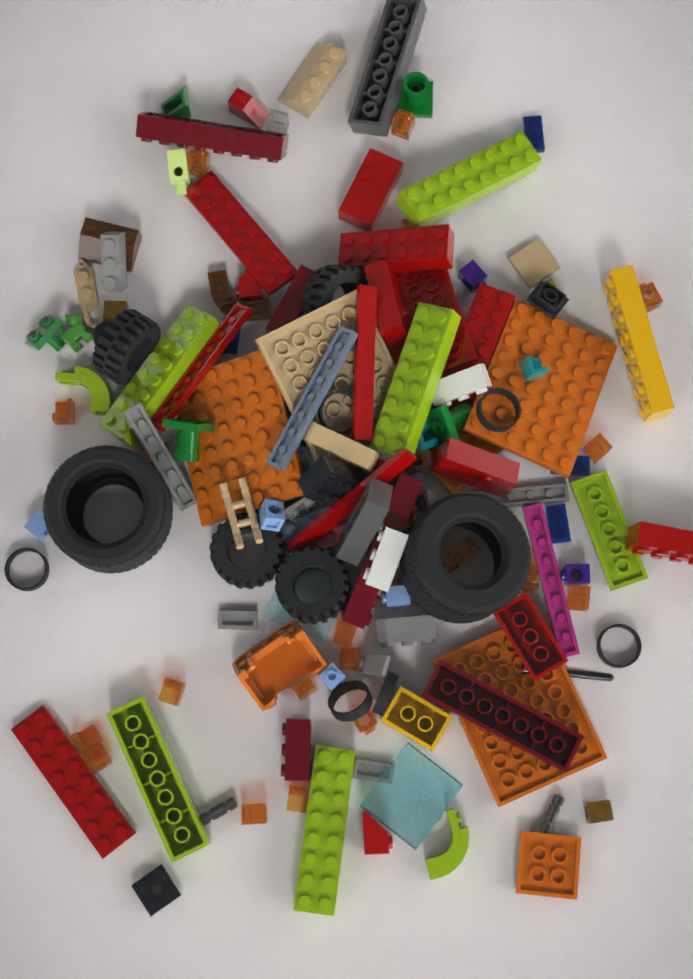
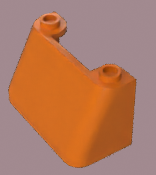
(277, 663)

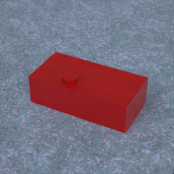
(370, 190)
(390, 310)
(475, 467)
(530, 637)

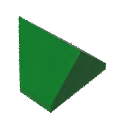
(177, 104)

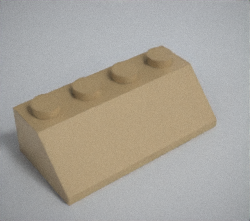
(314, 78)

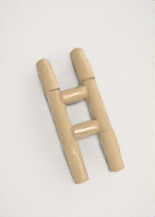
(232, 506)

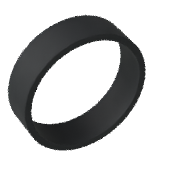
(511, 397)
(320, 410)
(16, 553)
(633, 632)
(385, 693)
(355, 713)

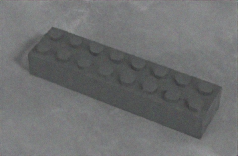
(387, 67)

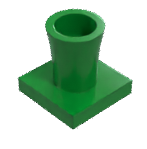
(417, 95)
(445, 422)
(187, 437)

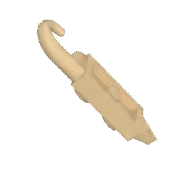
(87, 292)

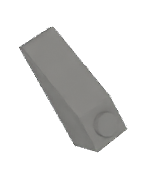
(375, 665)

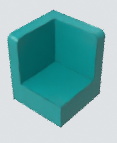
(532, 368)
(427, 441)

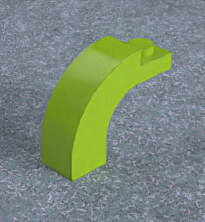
(100, 395)
(451, 858)

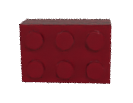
(296, 749)

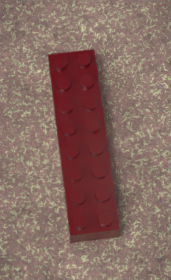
(212, 135)
(401, 507)
(502, 716)

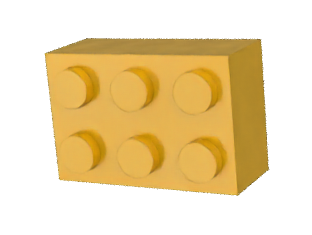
(416, 719)

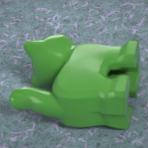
(75, 333)

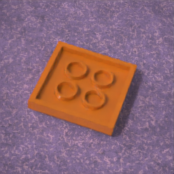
(548, 865)

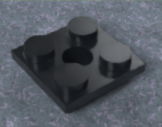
(540, 299)
(143, 889)

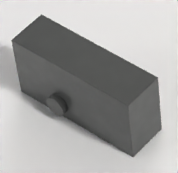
(365, 521)

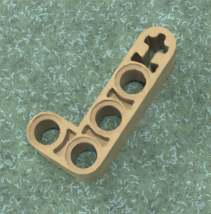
(341, 446)

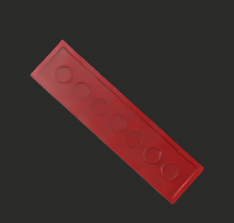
(240, 233)
(73, 781)

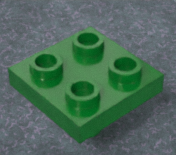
(45, 333)

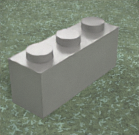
(113, 261)
(405, 630)

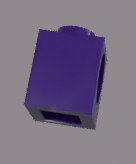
(472, 275)
(582, 569)

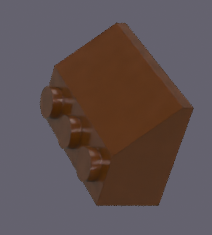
(91, 242)

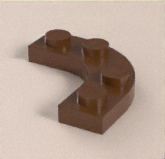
(225, 300)

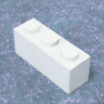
(461, 385)
(385, 559)

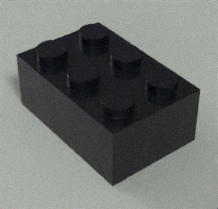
(329, 480)

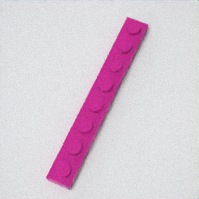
(550, 579)

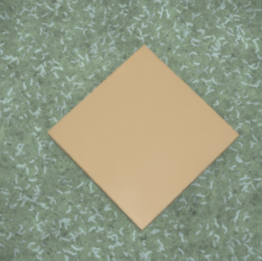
(534, 263)

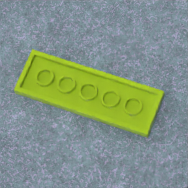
(607, 530)

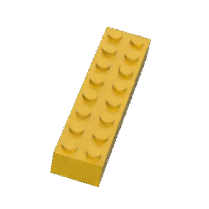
(638, 344)

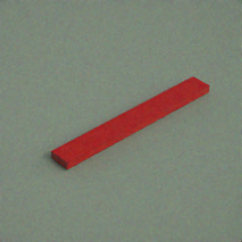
(364, 363)
(201, 365)
(346, 504)

